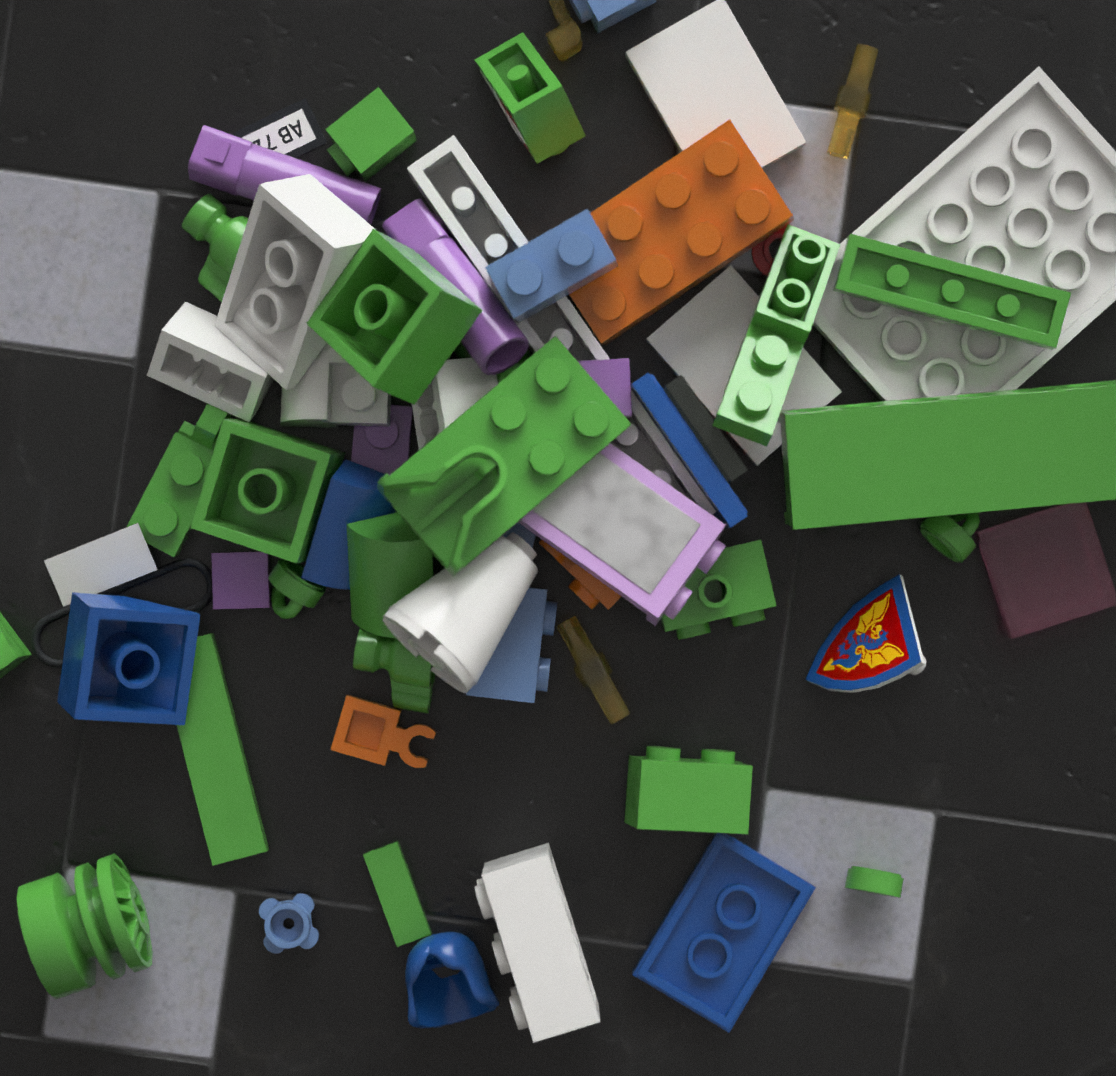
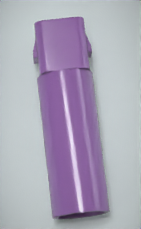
(241, 165)
(494, 337)

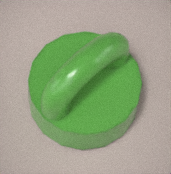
(949, 537)
(288, 582)

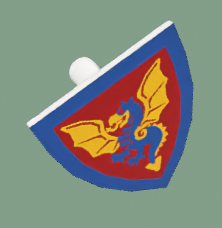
(870, 643)

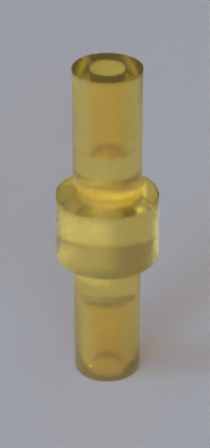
(852, 101)
(593, 670)

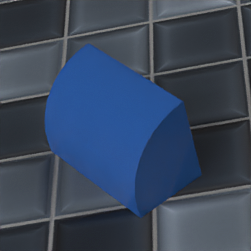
(349, 499)

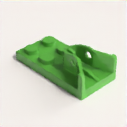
(503, 456)

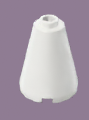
(464, 616)

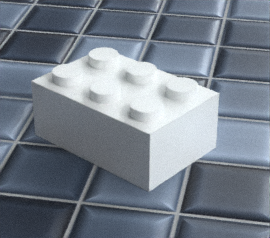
(537, 943)

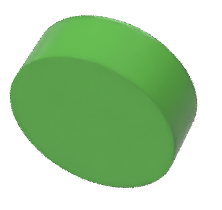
(874, 881)

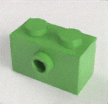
(732, 588)
(688, 793)

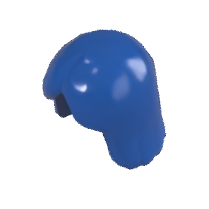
(452, 999)

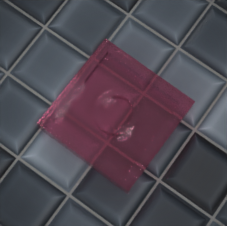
(1046, 568)

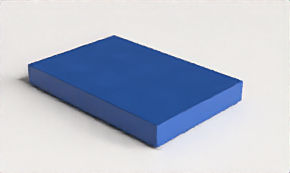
(689, 450)
(723, 930)

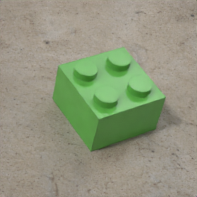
(393, 317)
(265, 489)

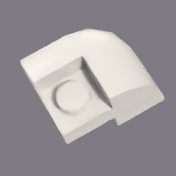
(332, 396)

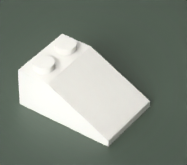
(284, 268)

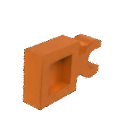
(584, 585)
(371, 731)

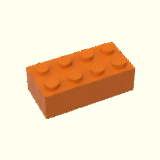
(679, 230)

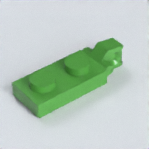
(176, 486)

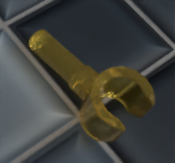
(566, 37)

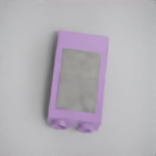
(630, 532)

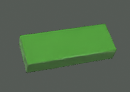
(397, 893)

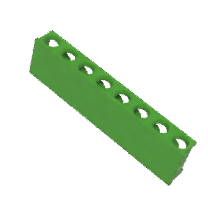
(949, 454)

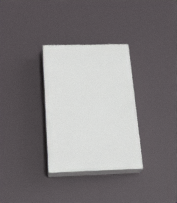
(709, 73)
(704, 344)

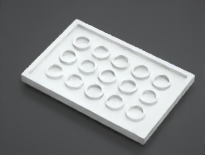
(1012, 196)

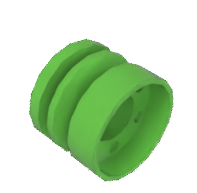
(72, 930)

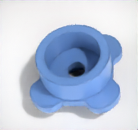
(280, 937)

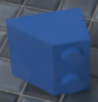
(127, 660)

